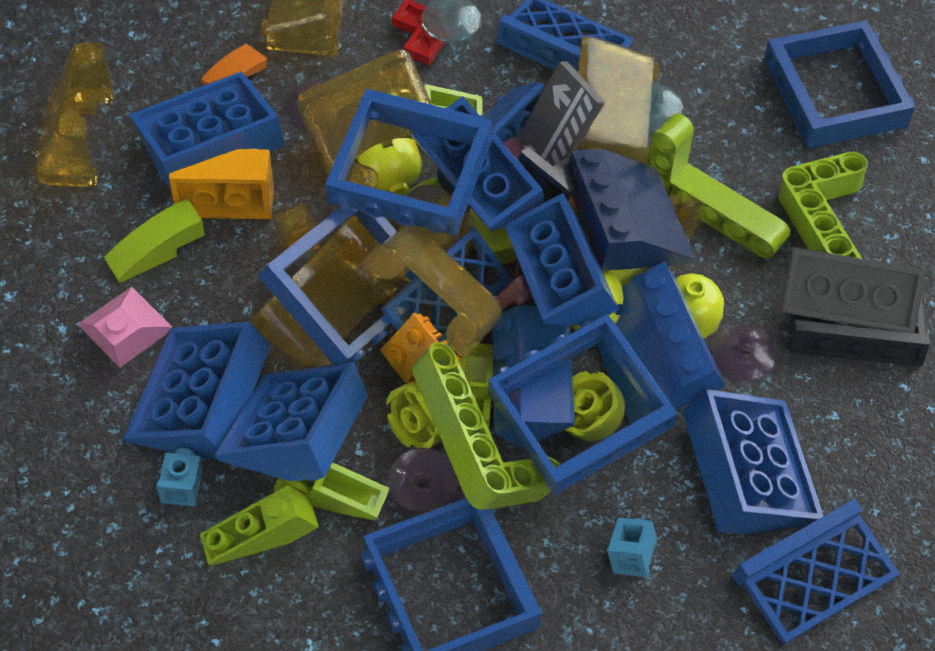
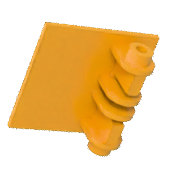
(409, 344)

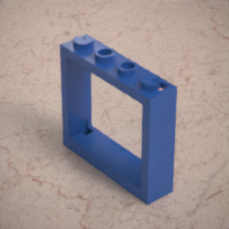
(420, 118)
(848, 126)
(304, 310)
(612, 448)
(436, 523)

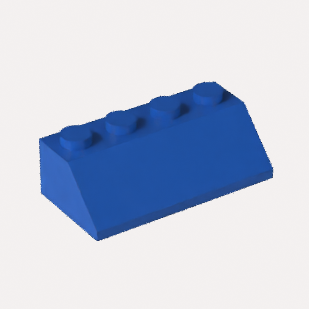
(508, 115)
(503, 185)
(560, 264)
(547, 400)

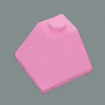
(125, 326)

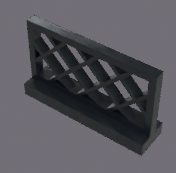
(859, 342)

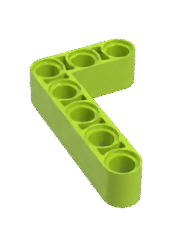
(805, 194)
(722, 206)
(467, 439)

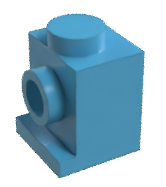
(180, 478)
(632, 547)

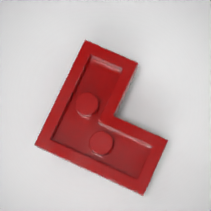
(421, 44)

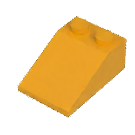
(228, 185)

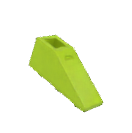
(260, 527)

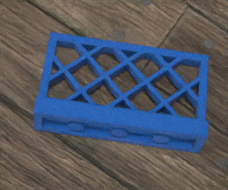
(549, 50)
(483, 253)
(807, 541)

